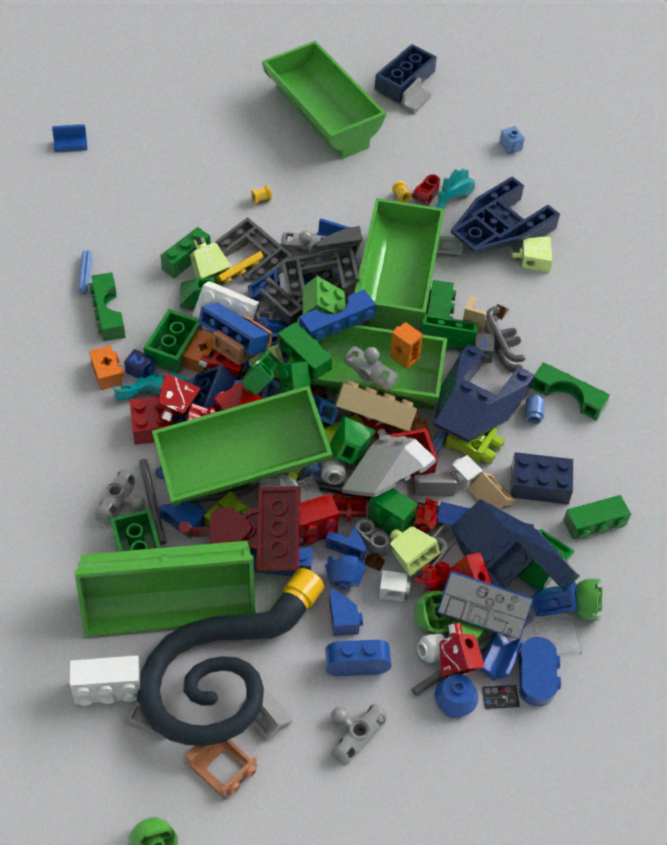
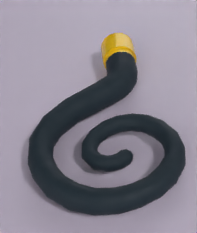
(297, 597)

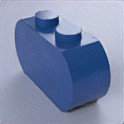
(358, 657)
(538, 671)

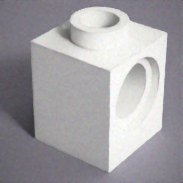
(465, 471)
(394, 586)

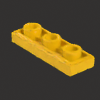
(239, 268)

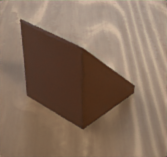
(503, 310)
(374, 561)

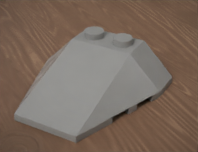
(387, 463)

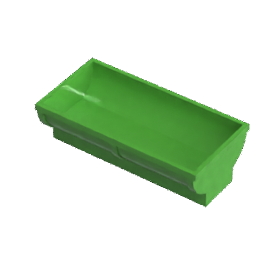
(326, 97)
(400, 261)
(416, 384)
(241, 445)
(163, 587)

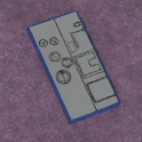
(485, 605)

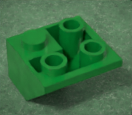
(191, 290)
(351, 441)

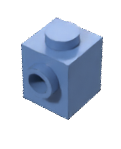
(511, 140)

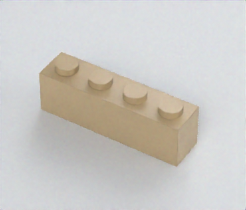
(376, 406)

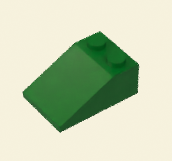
(535, 574)

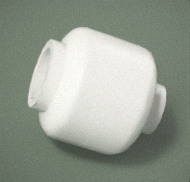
(333, 471)
(428, 647)

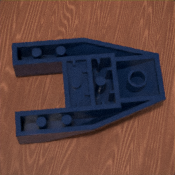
(493, 224)
(471, 410)
(509, 546)

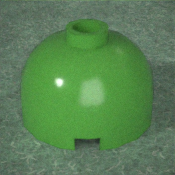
(589, 599)
(427, 616)
(153, 832)

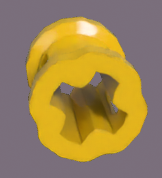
(266, 191)
(401, 192)

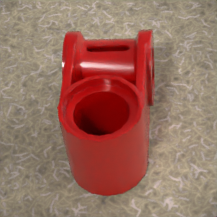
(427, 189)

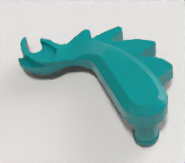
(457, 185)
(151, 383)

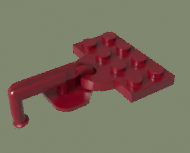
(273, 532)

